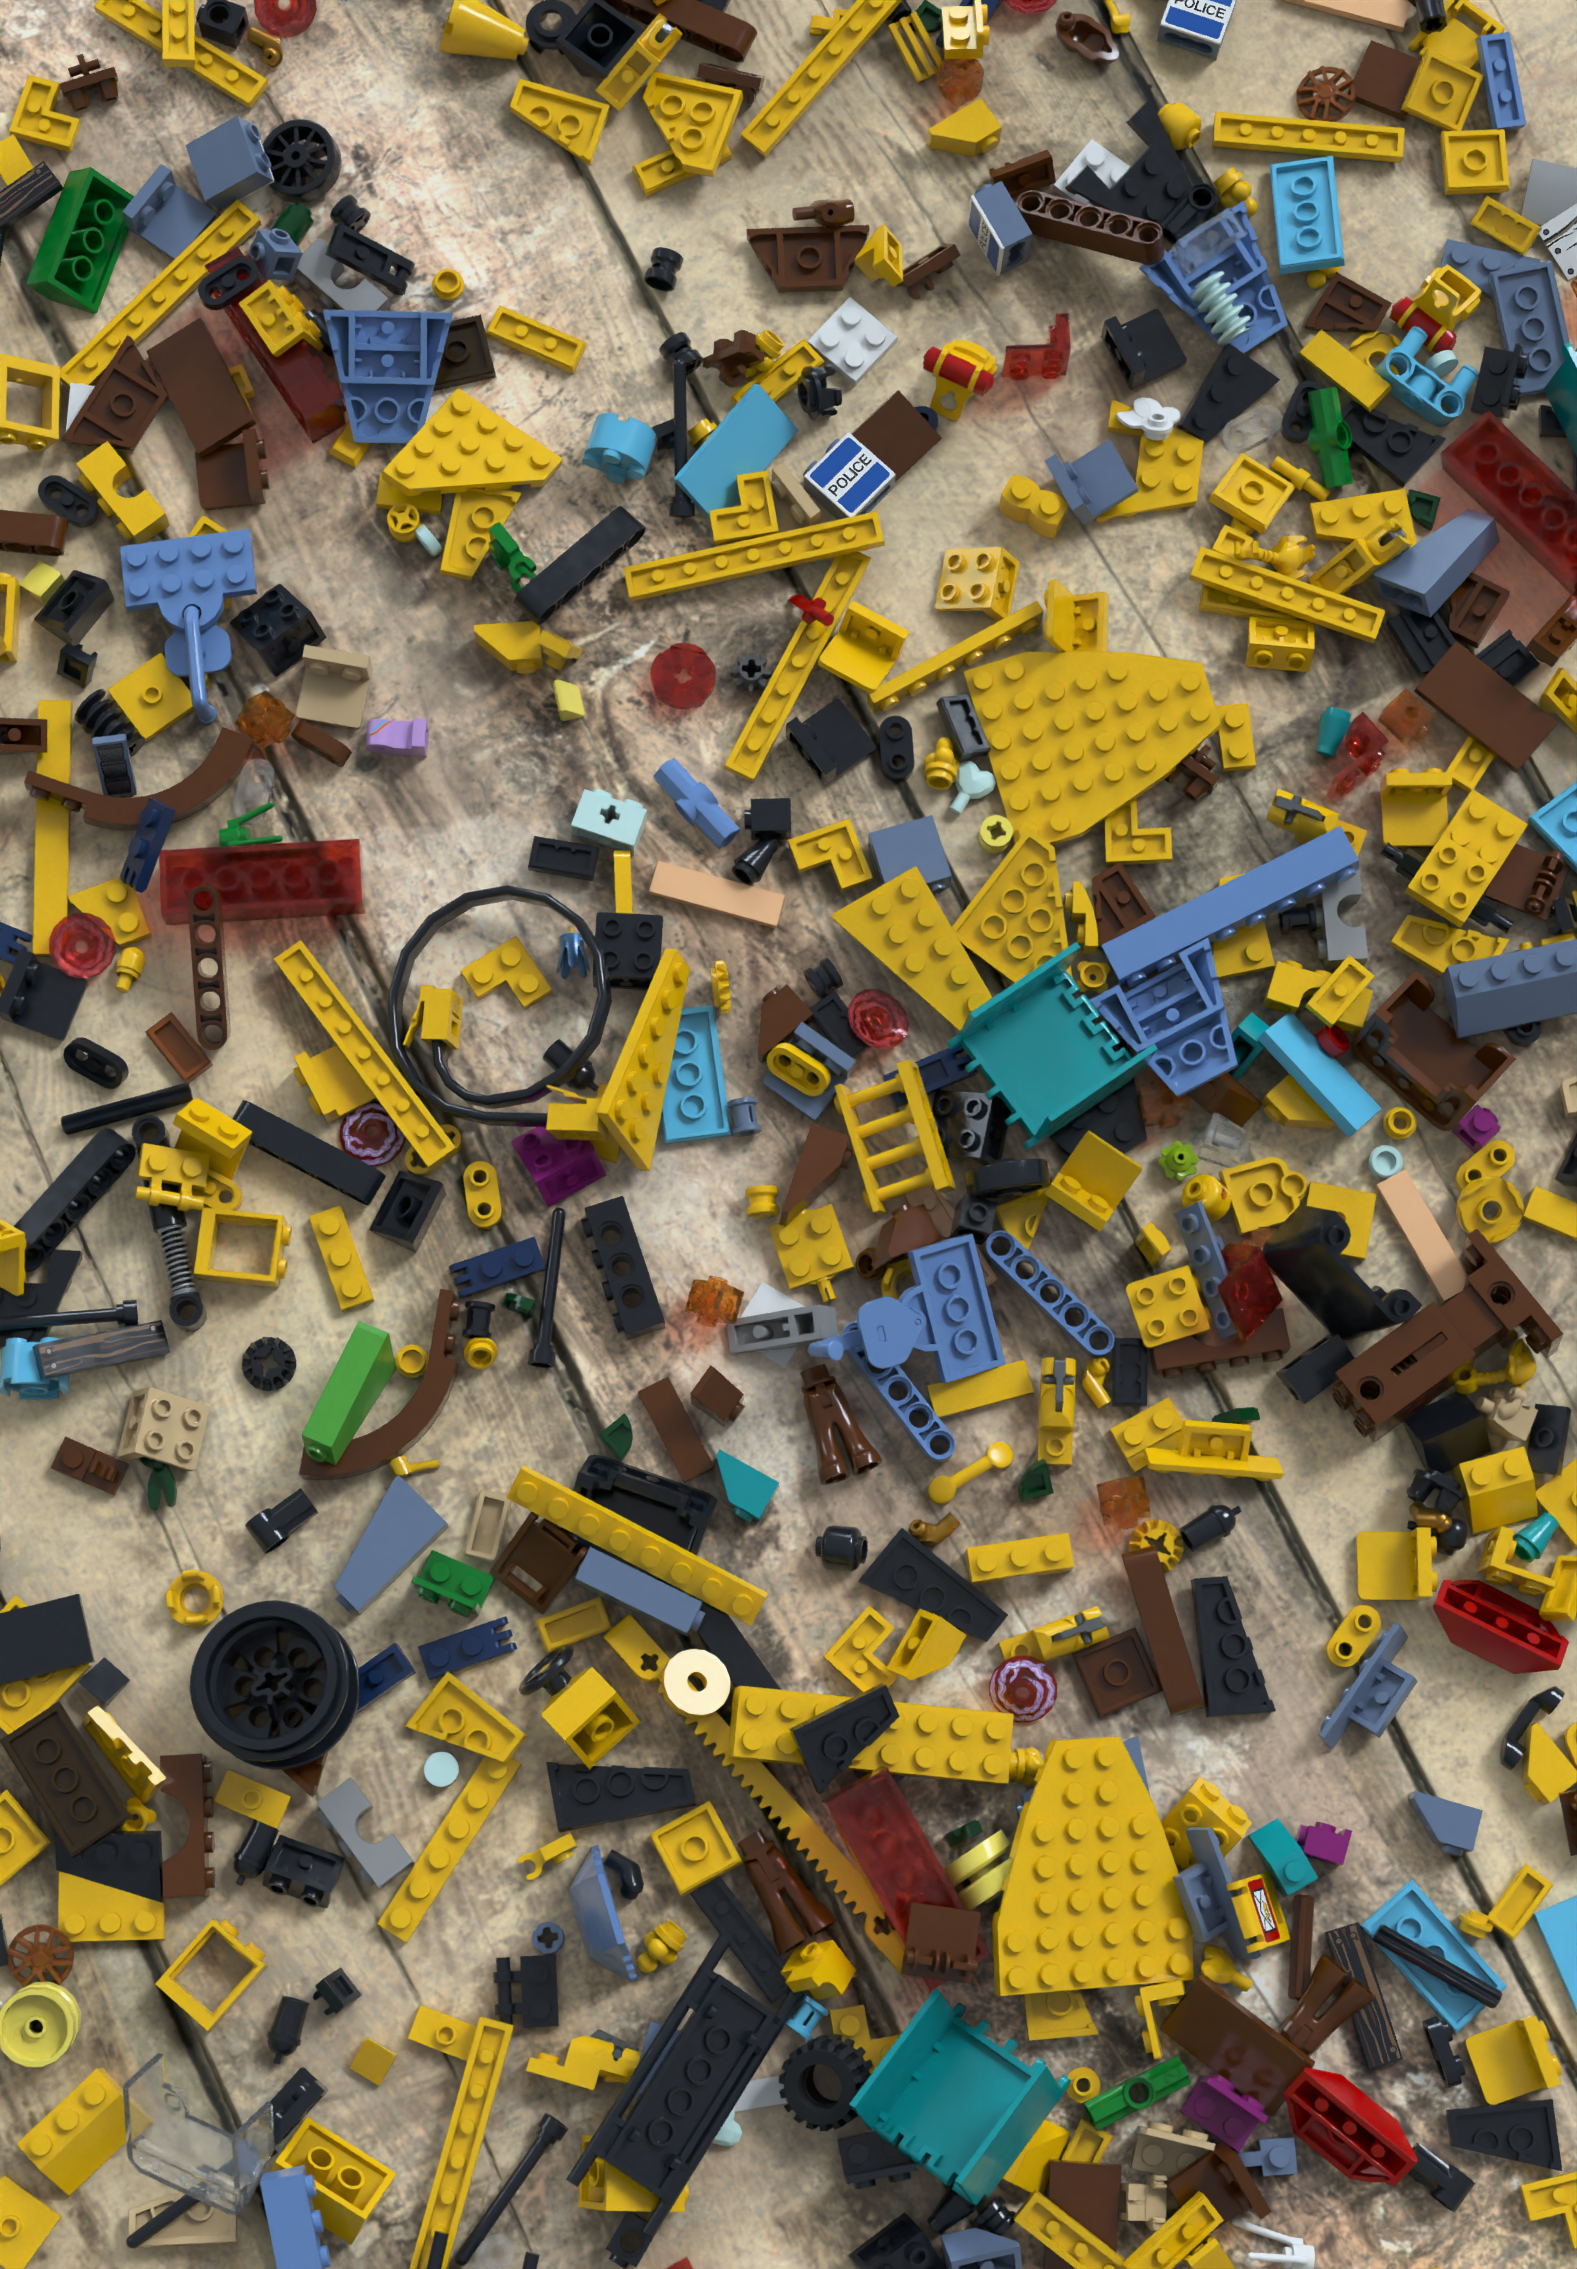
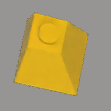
(1032, 2165)

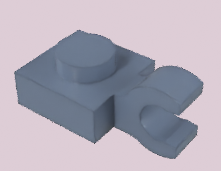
(1273, 2156)

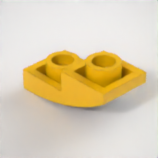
(12, 160)
(1082, 911)

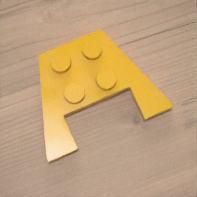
(1164, 473)

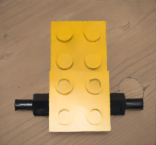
(1463, 863)

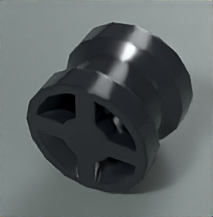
(350, 214)
(823, 978)
(996, 2217)

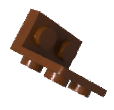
(1224, 2183)

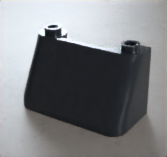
(1309, 1263)
(647, 1499)

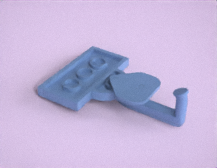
(187, 578)
(939, 1314)

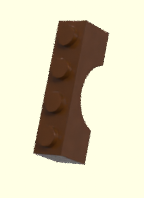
(1187, 1353)
(189, 1871)

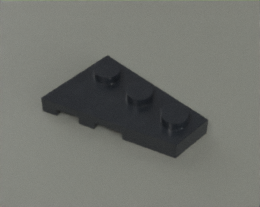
(1509, 2131)

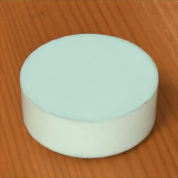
(1442, 363)
(428, 540)
(1385, 1162)
(441, 1769)

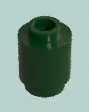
(295, 221)

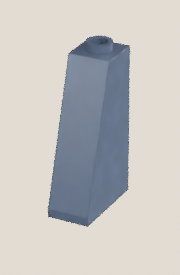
(1437, 564)
(391, 1543)
(639, 1592)

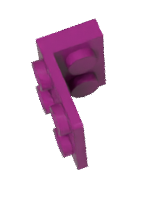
(558, 1165)
(1222, 2111)

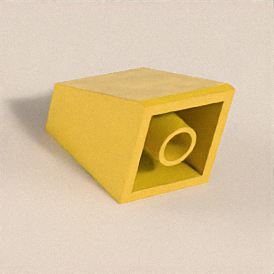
(611, 2190)

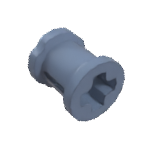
(744, 1116)
(557, 1944)

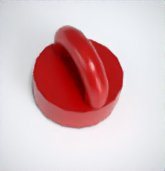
(1333, 1040)

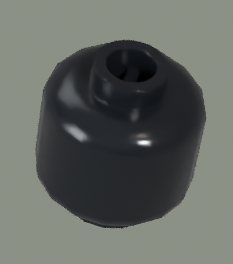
(842, 1548)

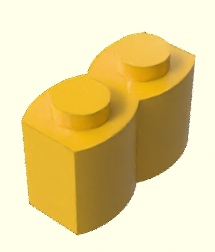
(1038, 508)

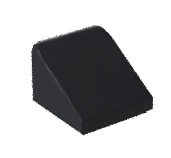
(104, 1681)

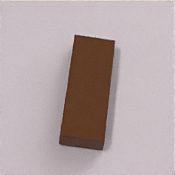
(676, 1429)

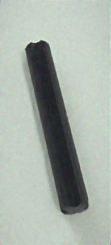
(126, 1108)
(1437, 1966)

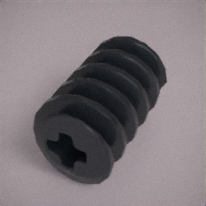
(101, 722)

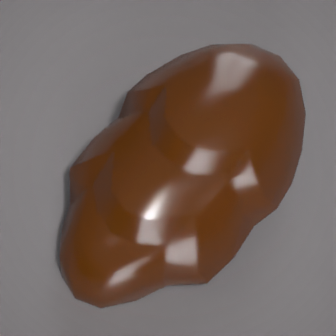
(1086, 38)

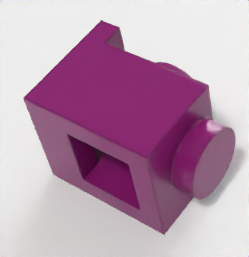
(1477, 1128)
(1323, 1842)

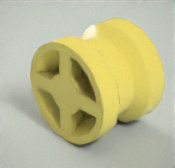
(993, 841)

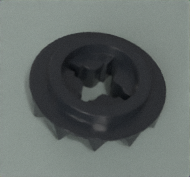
(275, 1377)

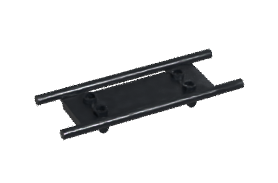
(691, 2087)

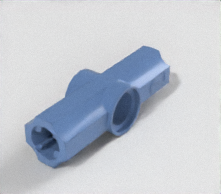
(696, 803)

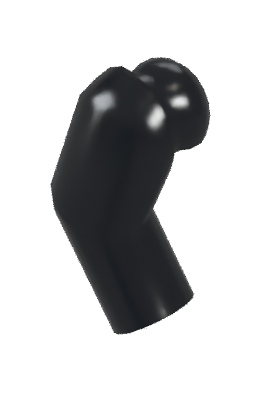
(629, 1872)

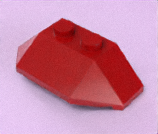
(1498, 1627)
(1348, 2128)

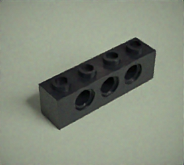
(615, 1216)

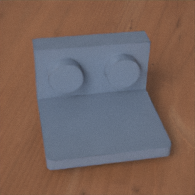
(166, 214)
(1093, 481)
(838, 1063)

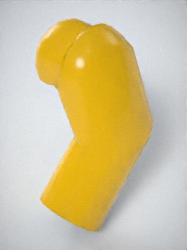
(1093, 1381)

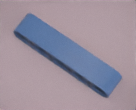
(1041, 1278)
(904, 1408)

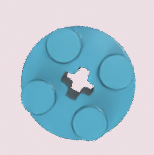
(620, 448)
(21, 1373)

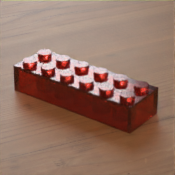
(294, 373)
(1518, 494)
(265, 880)
(892, 1853)

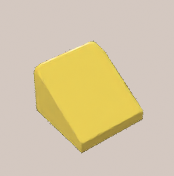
(42, 582)
(568, 700)

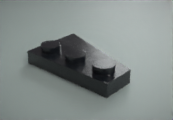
(1225, 393)
(1388, 444)
(840, 1733)
(121, 1861)

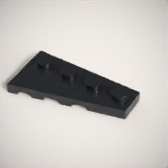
(615, 1793)

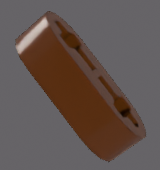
(321, 743)

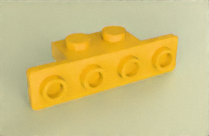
(1214, 1450)

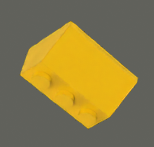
(79, 2132)
(345, 2178)

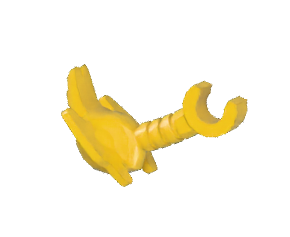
(1285, 557)
(1518, 1371)

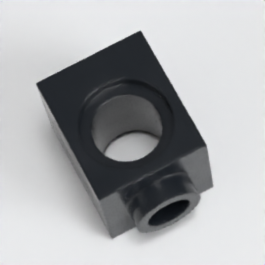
(228, 32)
(769, 818)
(975, 1217)
(618, 2255)

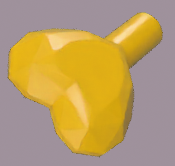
(1220, 1969)

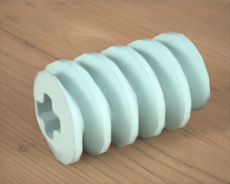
(1220, 309)

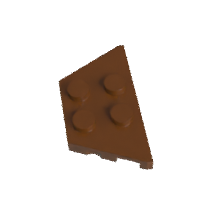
(808, 256)
(120, 403)

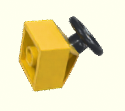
(581, 1707)

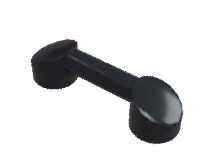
(1511, 1750)

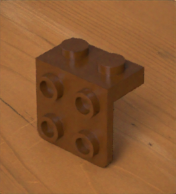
(233, 474)

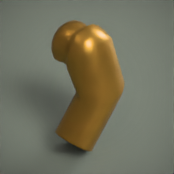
(270, 46)
(1429, 1517)
(933, 1533)

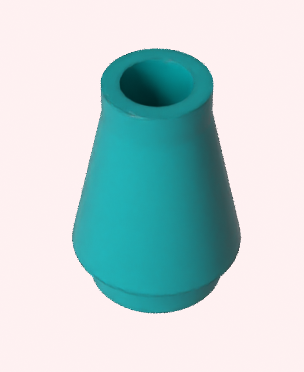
(1332, 730)
(1535, 1537)

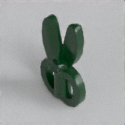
(159, 1480)

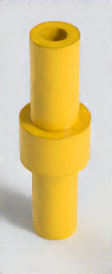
(1300, 479)

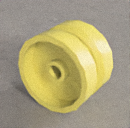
(981, 1870)
(54, 2009)

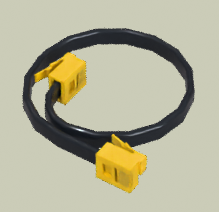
(441, 1019)

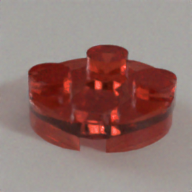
(692, 692)

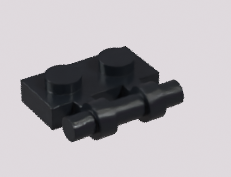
(538, 1991)

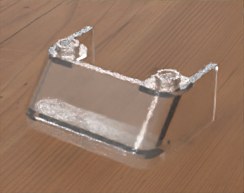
(189, 2152)

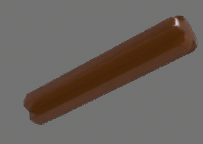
(1301, 1945)

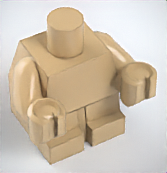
(1507, 1417)
(1146, 2202)

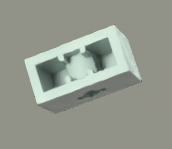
(621, 833)

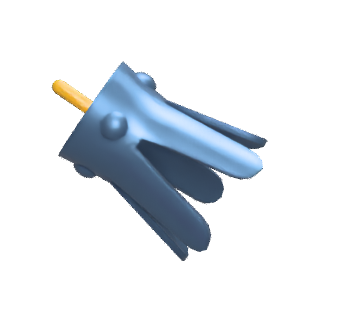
(572, 954)

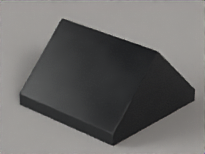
(597, 39)
(75, 607)
(408, 1210)
(1448, 1432)

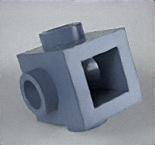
(275, 254)

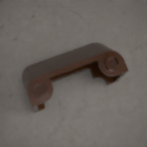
(1423, 1057)

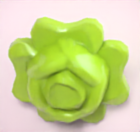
(1178, 1161)

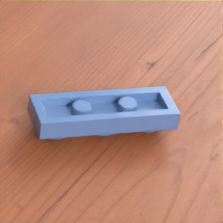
(1501, 81)

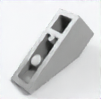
(782, 1329)

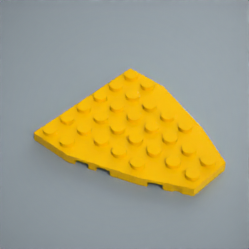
(1086, 732)
(1089, 1881)

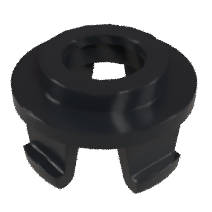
(539, 37)
(813, 392)
(1431, 1479)

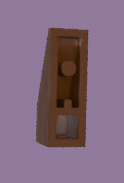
(817, 1169)

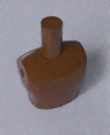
(827, 212)

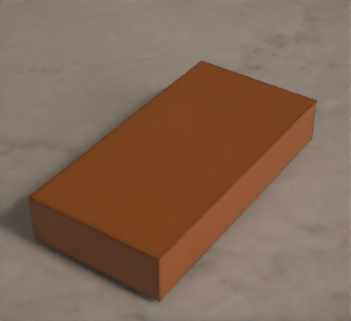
(179, 1048)

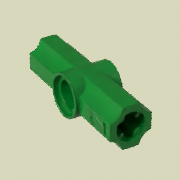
(1330, 437)
(1157, 2084)

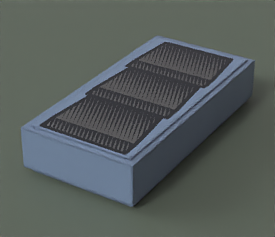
(114, 765)

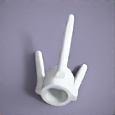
(1292, 2257)

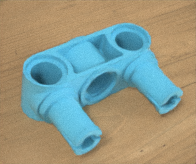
(1422, 388)

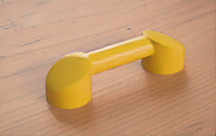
(943, 1488)

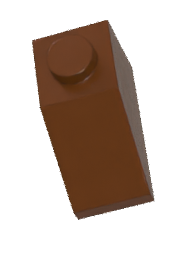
(23, 736)
(780, 1018)
(1228, 1098)
(904, 1232)
(717, 1397)

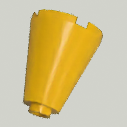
(482, 32)

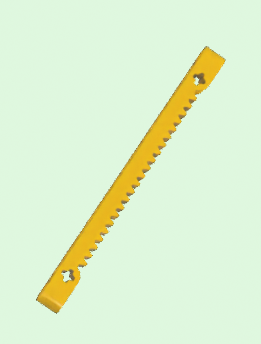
(634, 1644)

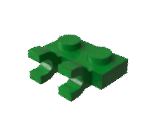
(509, 557)

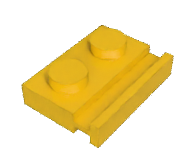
(1152, 1428)

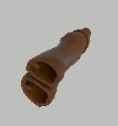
(827, 1408)
(773, 1873)
(1302, 2025)

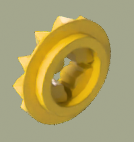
(720, 987)
(1153, 1530)

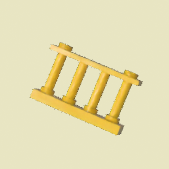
(927, 1143)

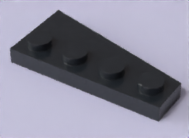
(925, 1582)
(1227, 1663)

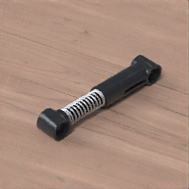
(168, 1223)

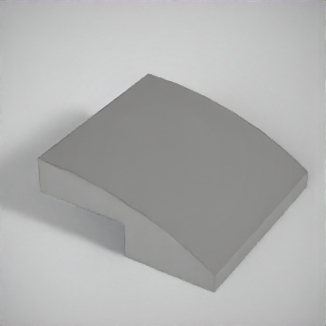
(1549, 191)

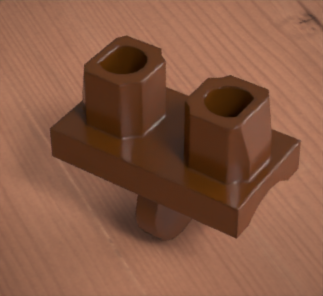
(76, 89)
(734, 357)
(1201, 778)

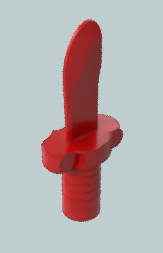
(812, 609)

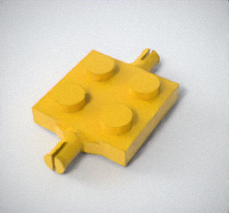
(812, 1250)

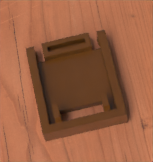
(545, 1555)

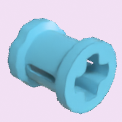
(807, 2017)

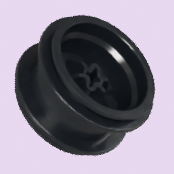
(252, 1633)

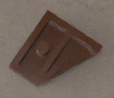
(1117, 904)

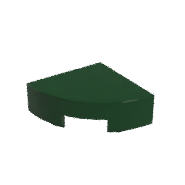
(929, 16)
(1423, 508)
(519, 1304)
(1238, 1416)
(618, 1437)
(1035, 1482)
(963, 1833)

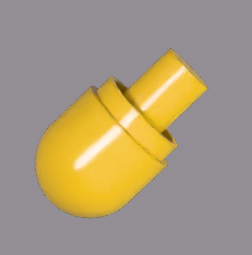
(129, 968)

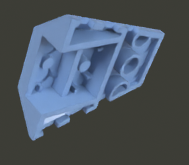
(1248, 279)
(387, 369)
(1181, 1016)
(599, 1919)

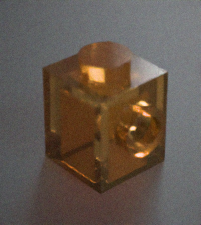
(1406, 718)

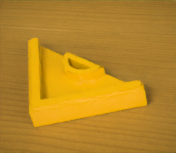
(1022, 1216)

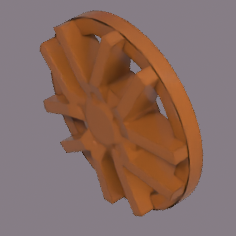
(1326, 94)
(40, 1955)

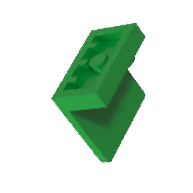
(454, 1583)

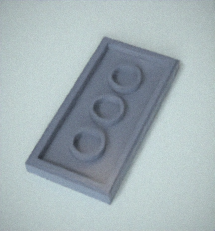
(1531, 315)

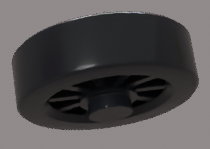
(302, 159)
(1007, 1178)

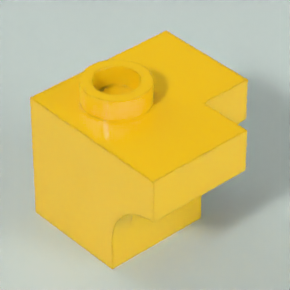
(818, 1968)

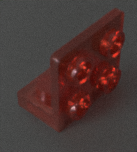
(1042, 360)
(1366, 745)
(1248, 1289)

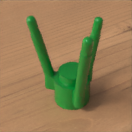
(239, 836)

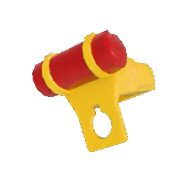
(1438, 308)
(961, 369)

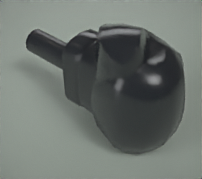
(1449, 1541)

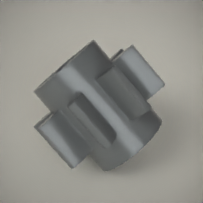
(755, 664)

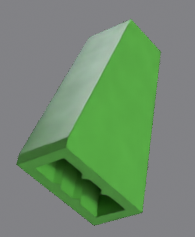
(350, 1393)

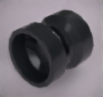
(663, 270)
(679, 348)

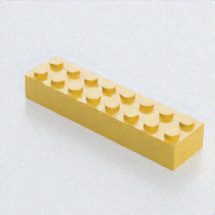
(919, 1744)

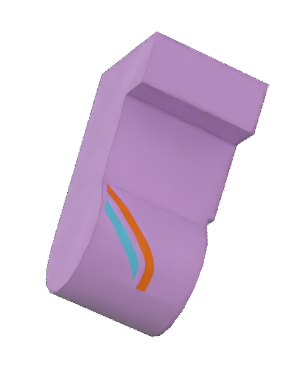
(398, 737)

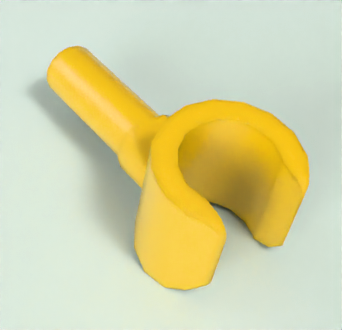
(1119, 22)
(401, 1466)

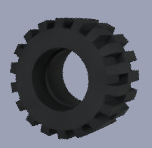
(800, 2086)

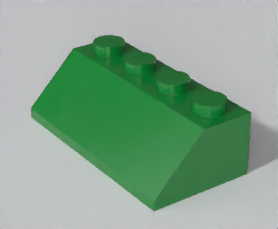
(81, 241)

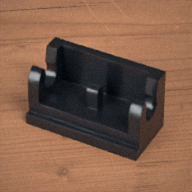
(1315, 1368)

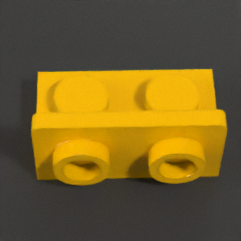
(965, 31)
(1280, 644)

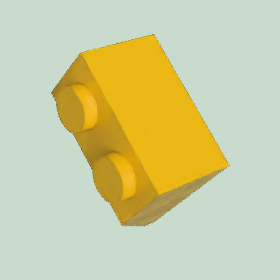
(1497, 1489)

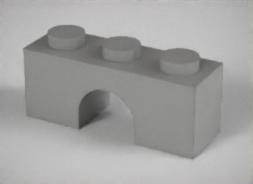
(318, 274)
(1336, 937)
(379, 1860)

